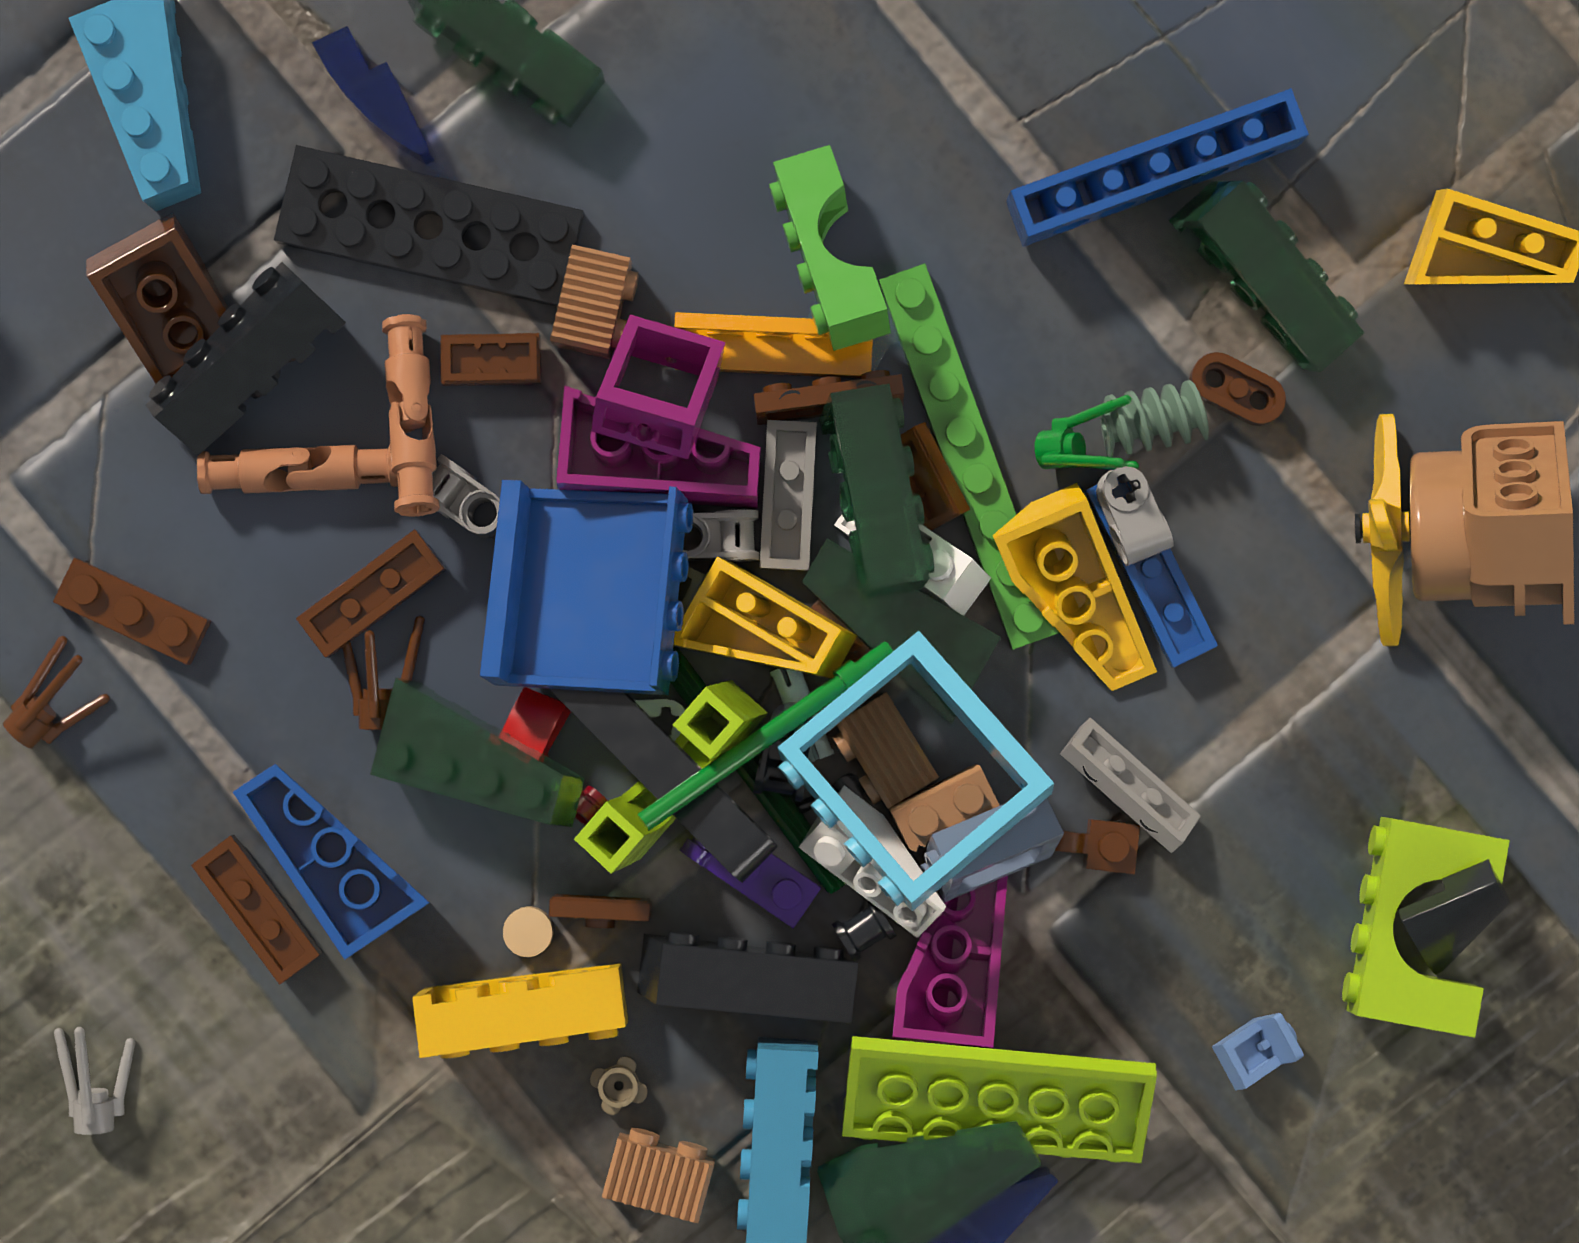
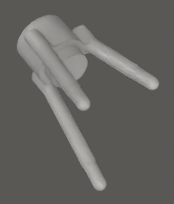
(91, 1107)

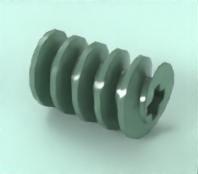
(1155, 417)

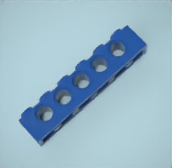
(1156, 167)

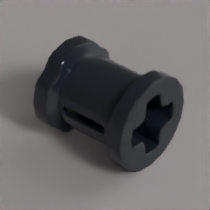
(863, 930)

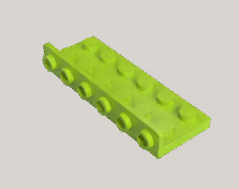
(1058, 1100)

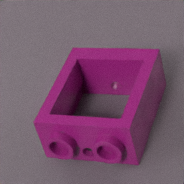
(671, 426)

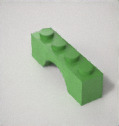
(846, 295)

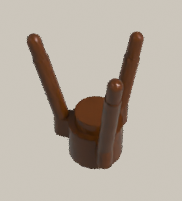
(373, 702)
(32, 714)

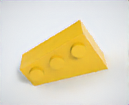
(1490, 244)
(760, 624)

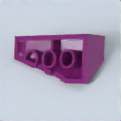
(954, 973)

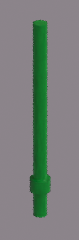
(697, 784)

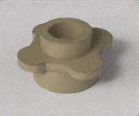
(615, 1099)

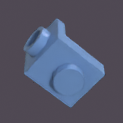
(1257, 1049)

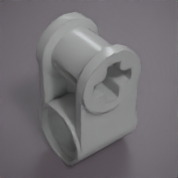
(460, 496)
(1134, 525)
(719, 536)

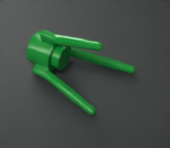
(1067, 448)

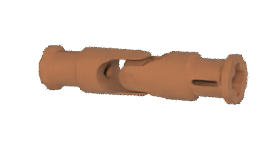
(407, 388)
(259, 472)

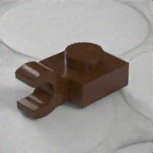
(1105, 845)

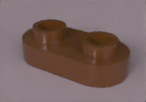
(1236, 388)

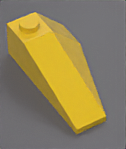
(1068, 574)

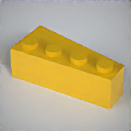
(520, 1010)

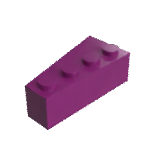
(715, 474)

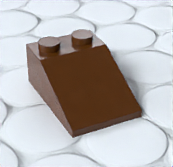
(158, 294)

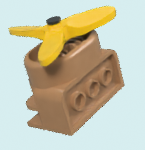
(1480, 522)

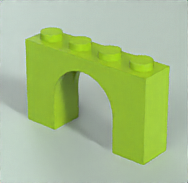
(708, 728)
(1381, 980)

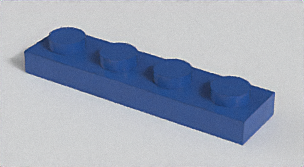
(1162, 596)

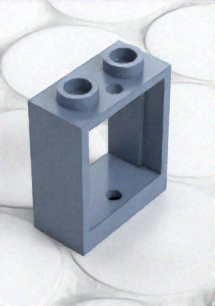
(1020, 847)

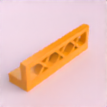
(777, 345)

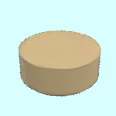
(528, 931)

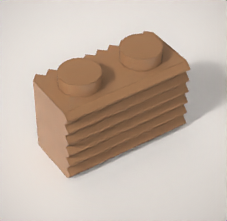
(593, 302)
(885, 751)
(943, 806)
(659, 1175)

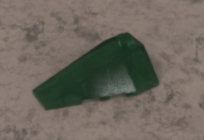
(923, 1185)

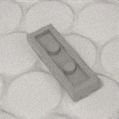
(788, 495)
(1130, 785)

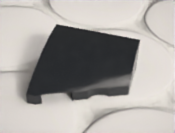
(1455, 917)

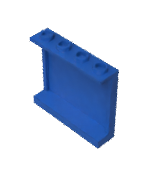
(586, 589)

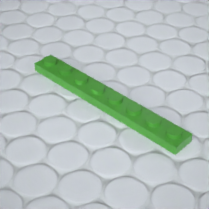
(961, 440)

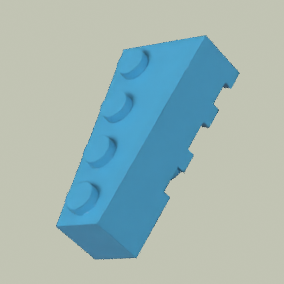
(140, 80)
(780, 1140)

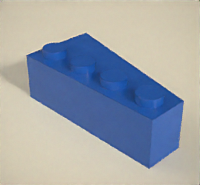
(334, 871)

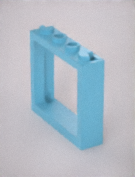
(979, 720)

